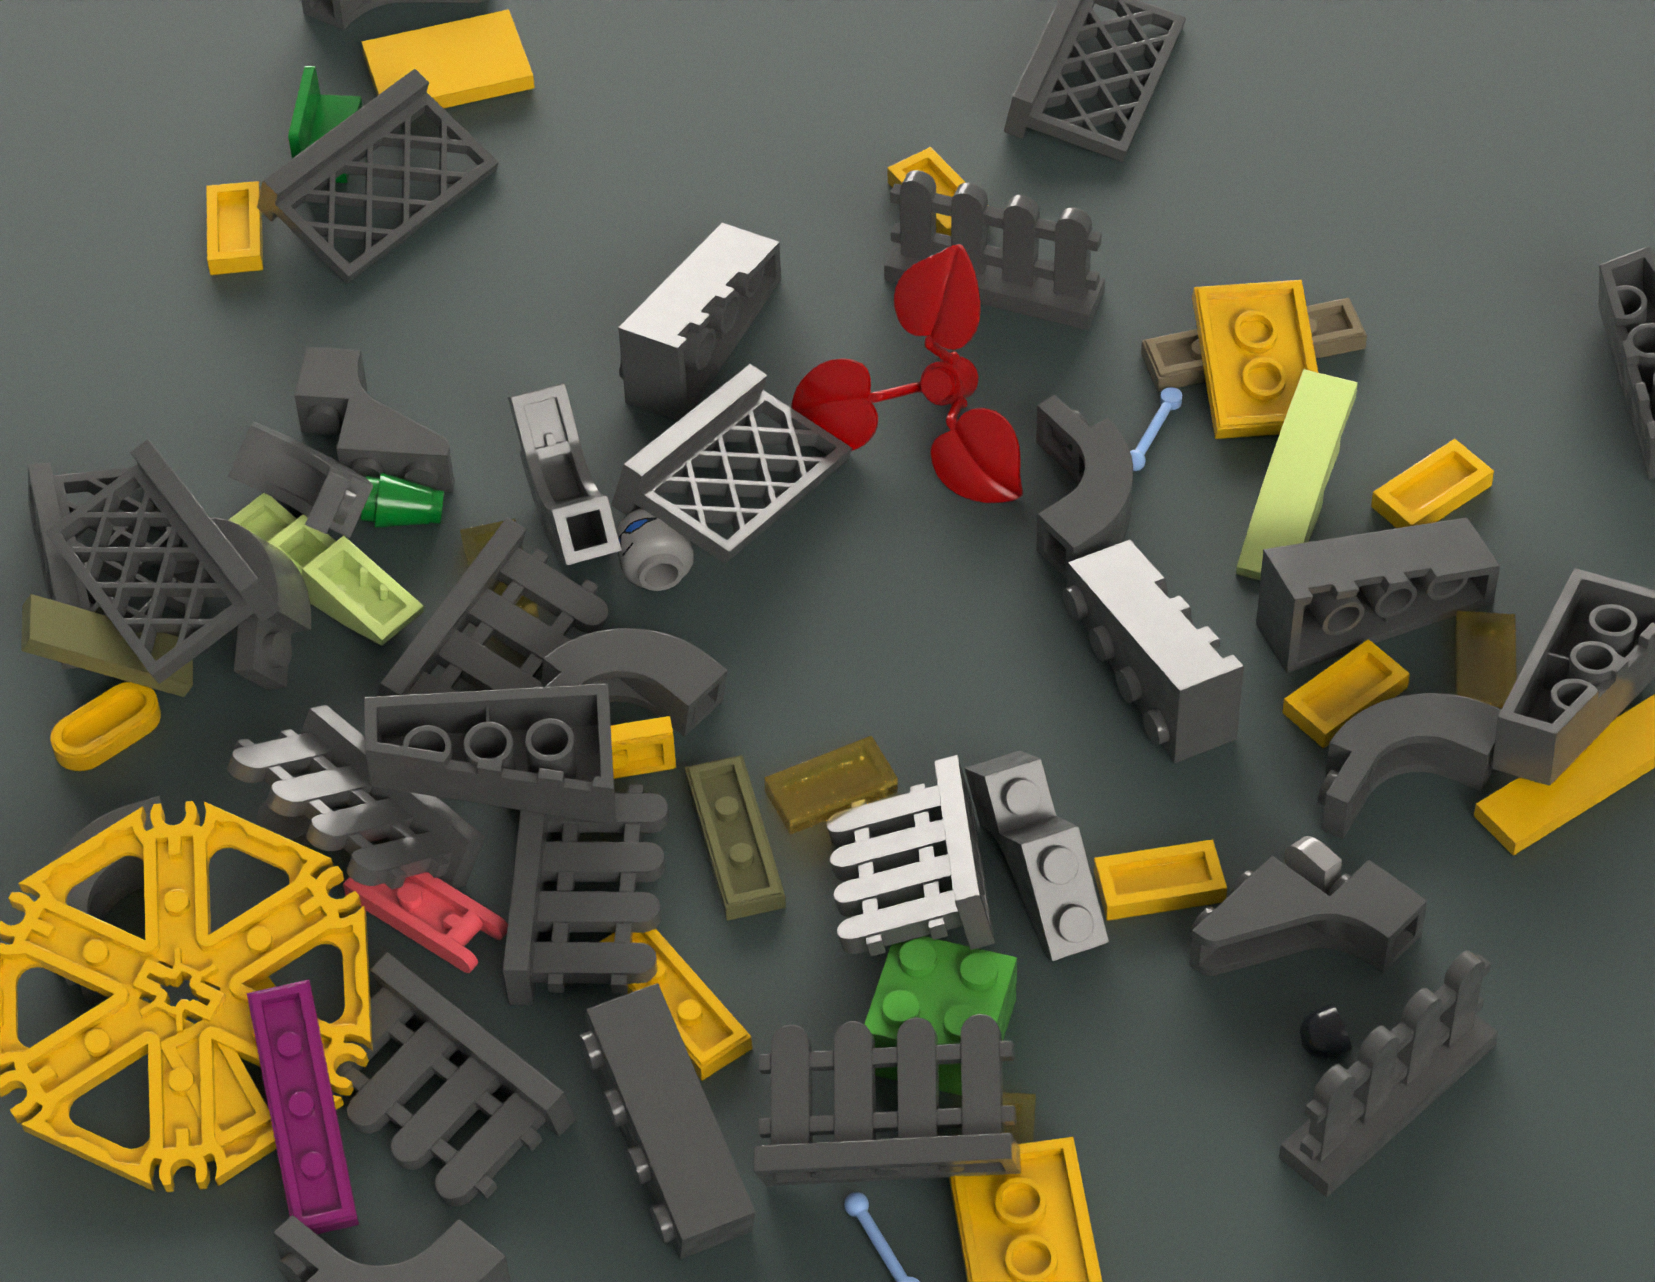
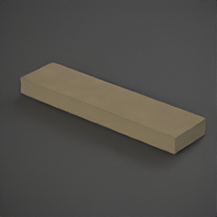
(1177, 357)

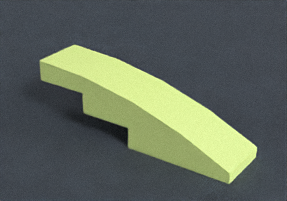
(1298, 468)
(336, 573)

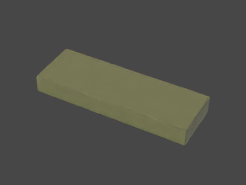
(94, 644)
(735, 837)

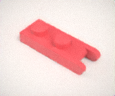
(432, 915)

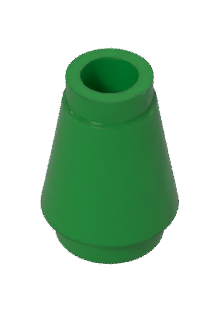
(401, 503)

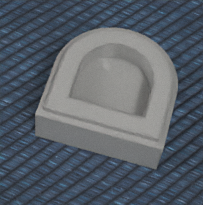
(1314, 862)

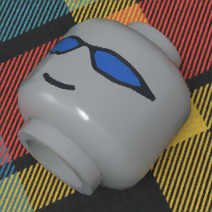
(652, 552)

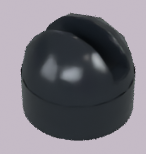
(1325, 1033)

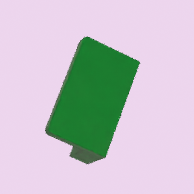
(317, 114)

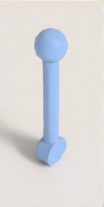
(1169, 400)
(857, 1205)

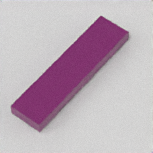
(302, 1107)

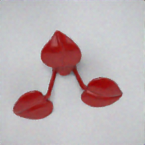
(943, 303)

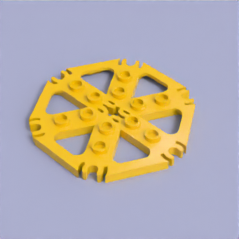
(175, 949)

